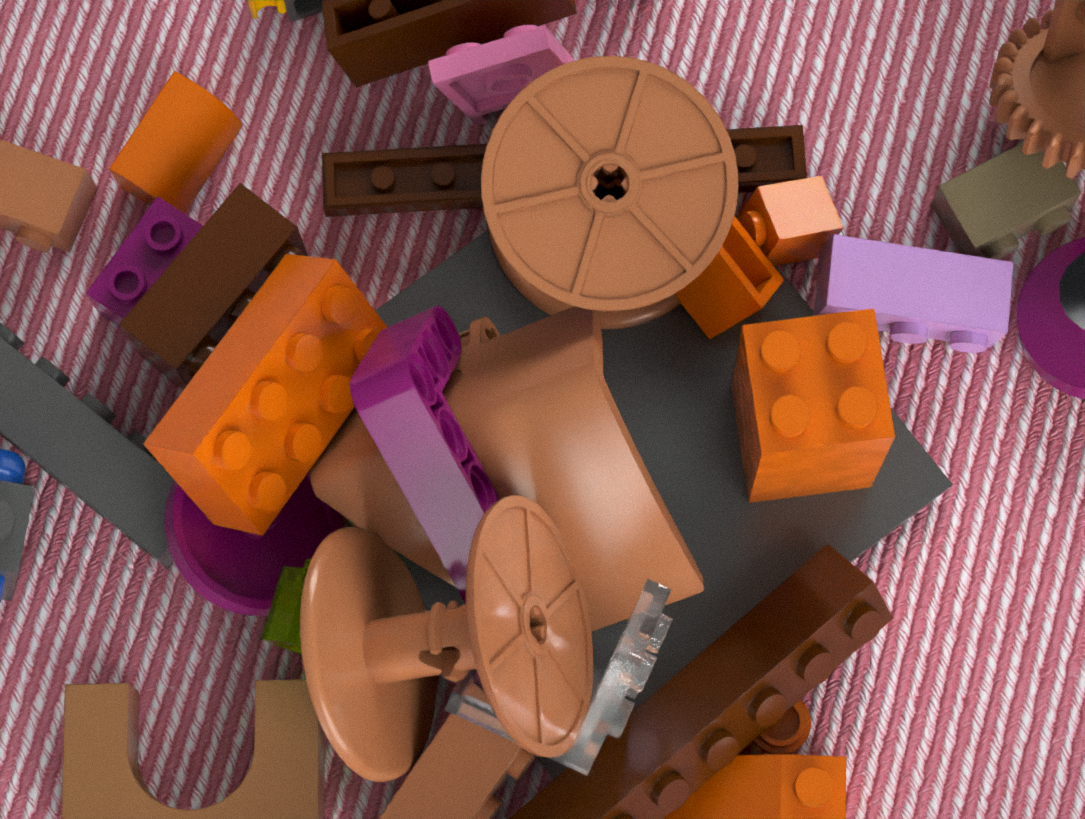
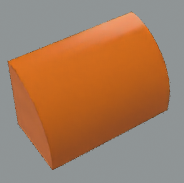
(176, 144)
(732, 285)

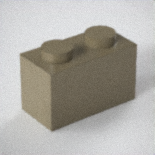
(1003, 202)

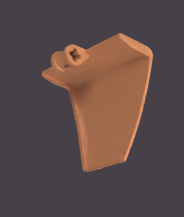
(542, 432)

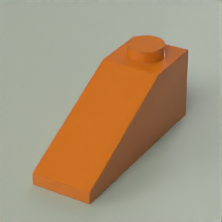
(771, 789)

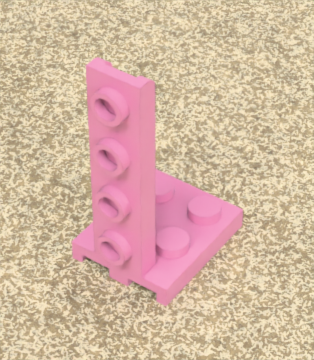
(492, 74)

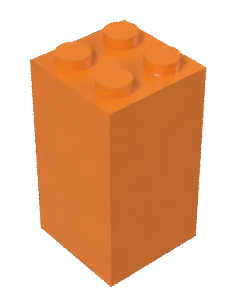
(811, 405)

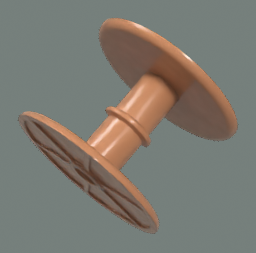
(608, 132)
(378, 652)

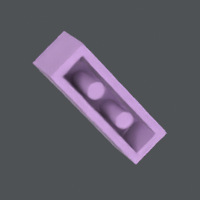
(917, 291)

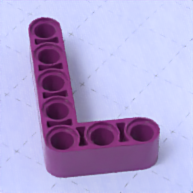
(419, 436)

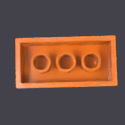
(268, 395)

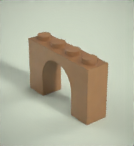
(104, 773)

